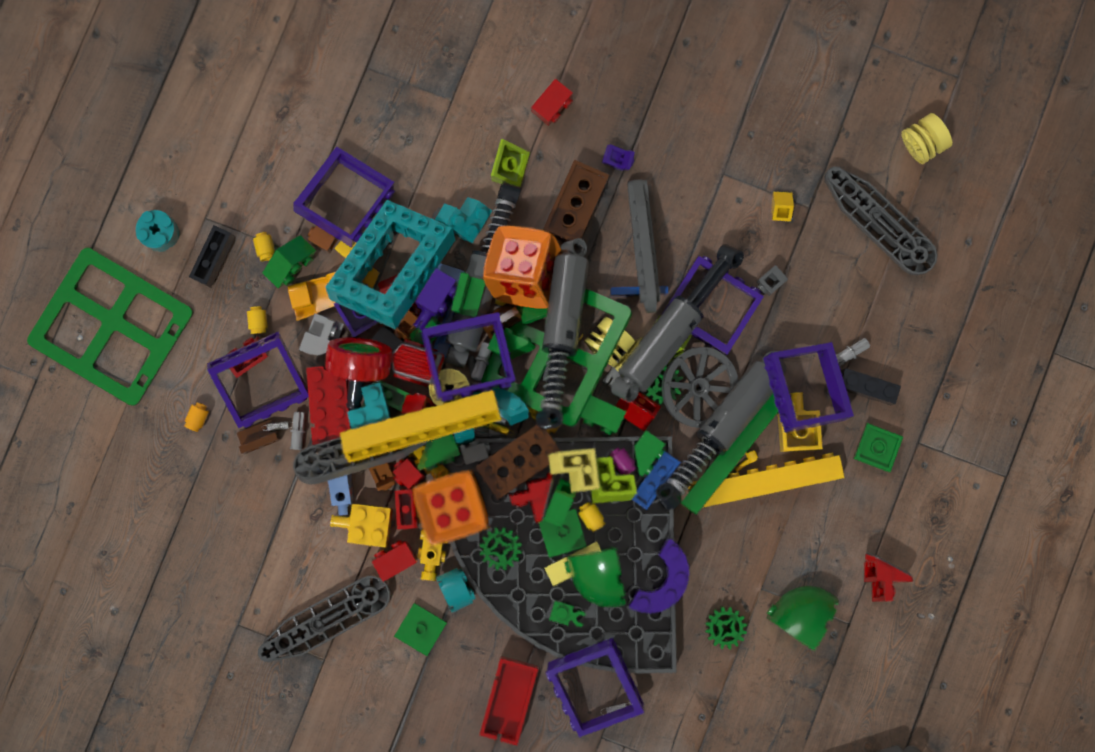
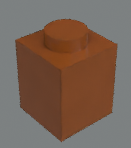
(322, 239)

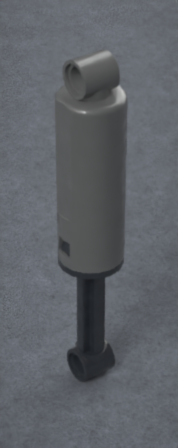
(671, 330)

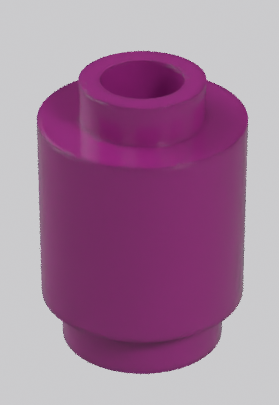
(623, 461)

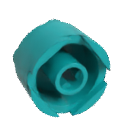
(152, 221)
(455, 590)

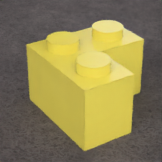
(581, 468)

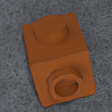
(406, 326)
(382, 476)

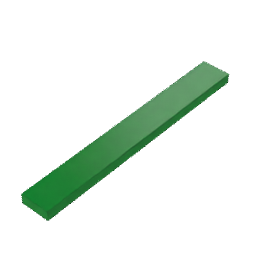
(724, 464)

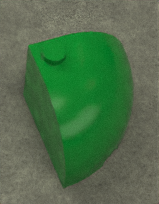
(597, 577)
(804, 614)

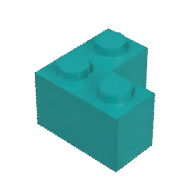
(466, 221)
(375, 410)

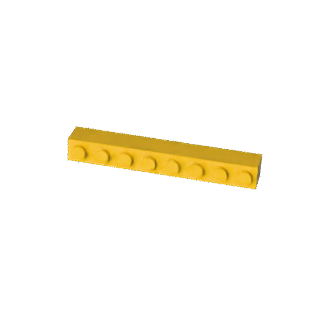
(420, 426)
(777, 479)

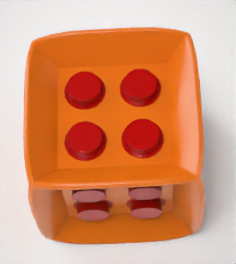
(521, 266)
(451, 507)

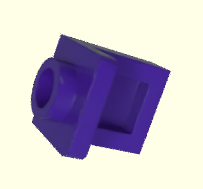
(618, 158)

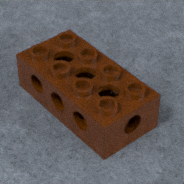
(570, 191)
(506, 456)

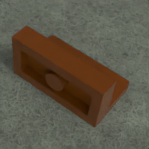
(509, 317)
(256, 438)

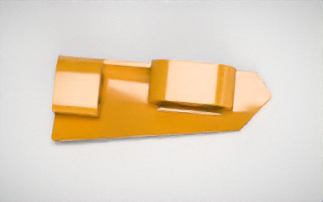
(311, 296)

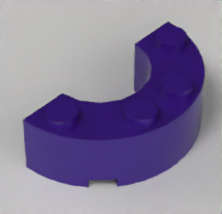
(671, 589)

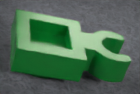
(563, 614)

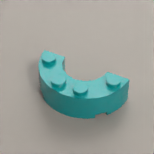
(510, 408)

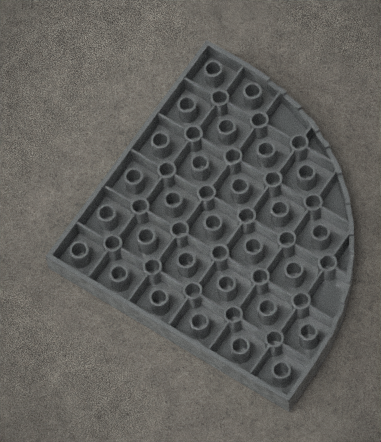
(524, 593)

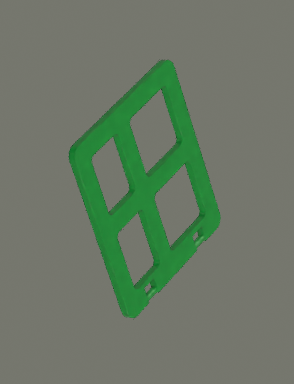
(112, 321)
(595, 363)

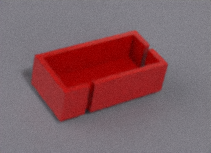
(327, 404)
(509, 700)

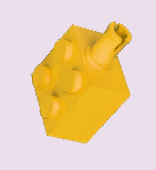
(800, 439)
(366, 525)

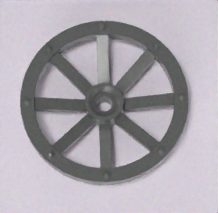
(703, 384)

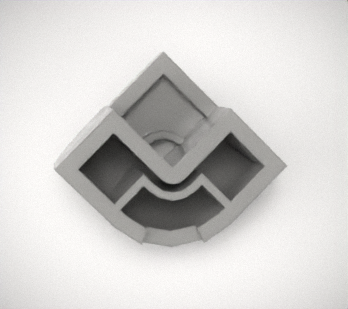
(320, 334)

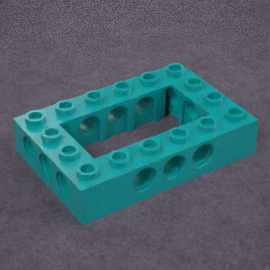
(390, 308)

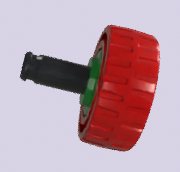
(358, 362)

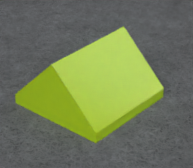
(509, 164)

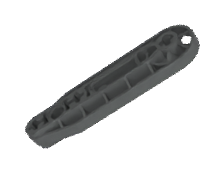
(871, 212)
(644, 244)
(332, 462)
(316, 626)

